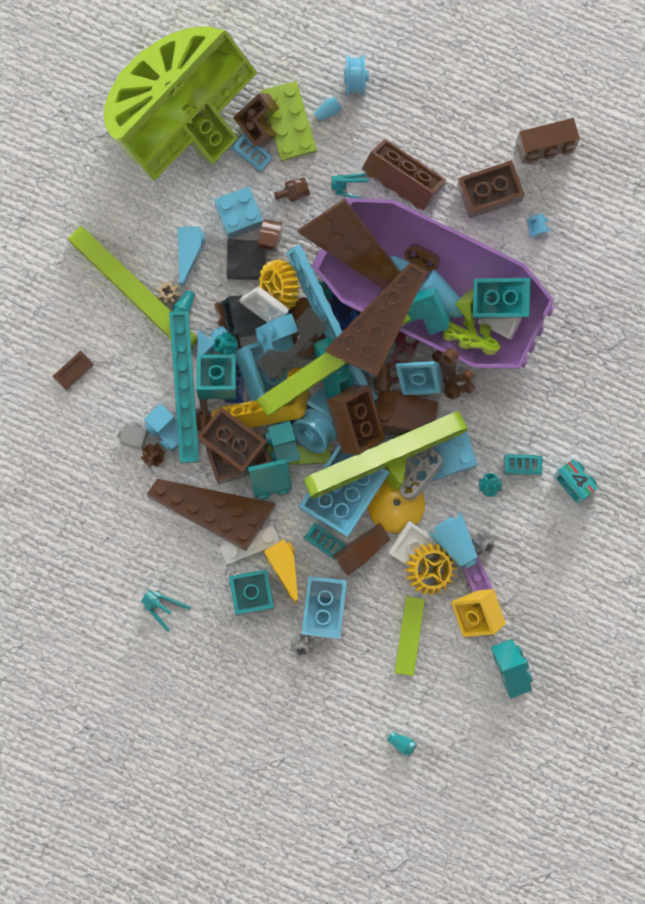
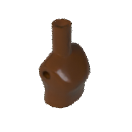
(294, 190)
(203, 415)

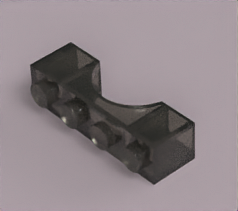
(309, 326)

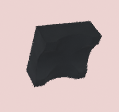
(244, 259)

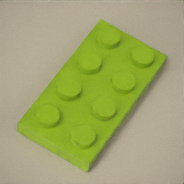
(290, 122)

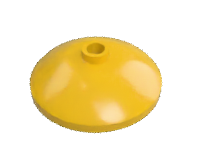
(394, 517)

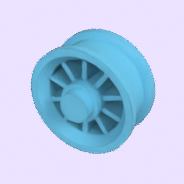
(355, 75)
(314, 431)

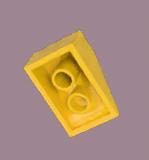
(282, 561)

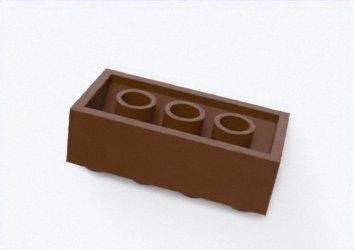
(403, 174)

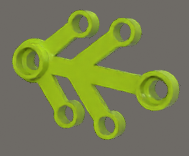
(487, 343)

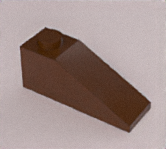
(361, 549)

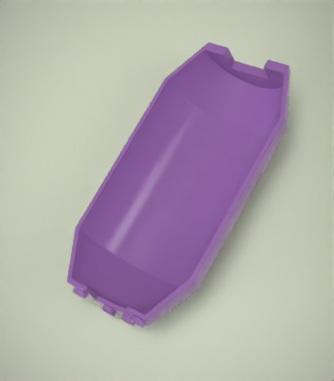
(460, 263)

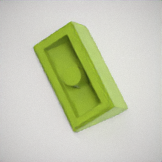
(465, 305)

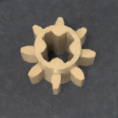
(165, 287)

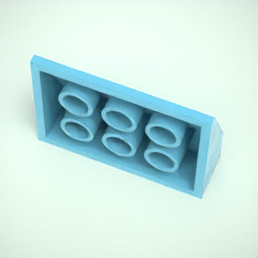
(345, 505)

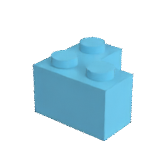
(277, 333)
(163, 424)

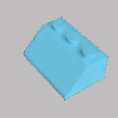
(255, 379)

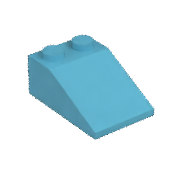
(456, 457)
(324, 607)

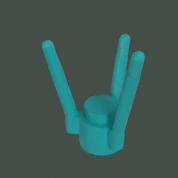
(340, 182)
(152, 600)

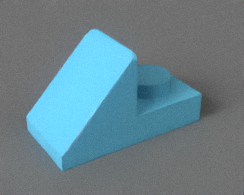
(205, 345)

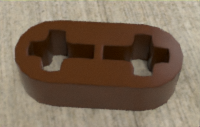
(421, 257)

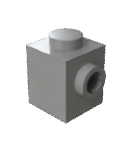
(133, 435)

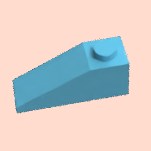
(189, 248)

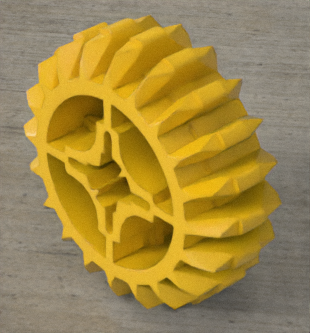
(280, 282)
(417, 577)

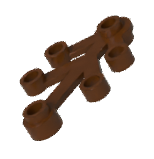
(451, 389)

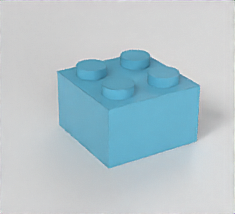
(238, 212)

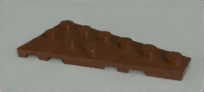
(351, 242)
(373, 331)
(224, 514)

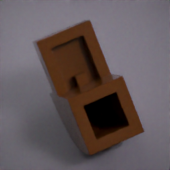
(270, 235)

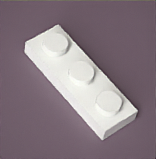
(265, 539)

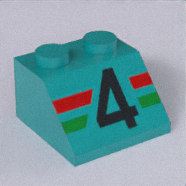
(575, 481)

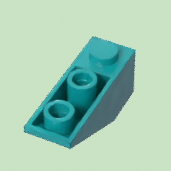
(339, 379)

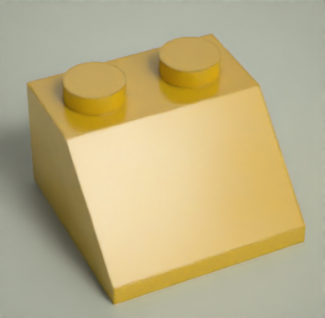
(478, 613)

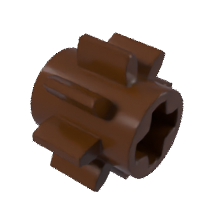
(153, 455)

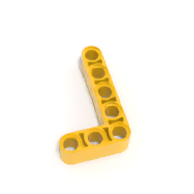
(253, 415)

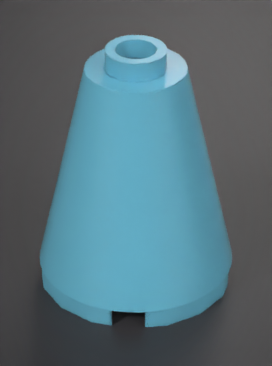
(447, 294)
(455, 539)

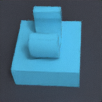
(537, 225)

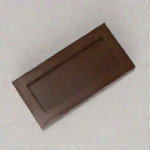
(73, 370)

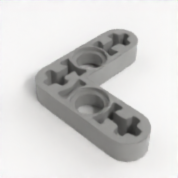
(424, 466)

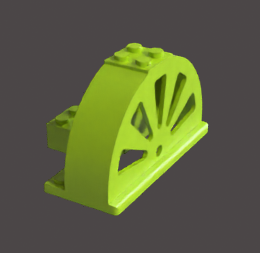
(175, 97)

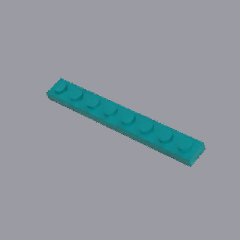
(184, 387)

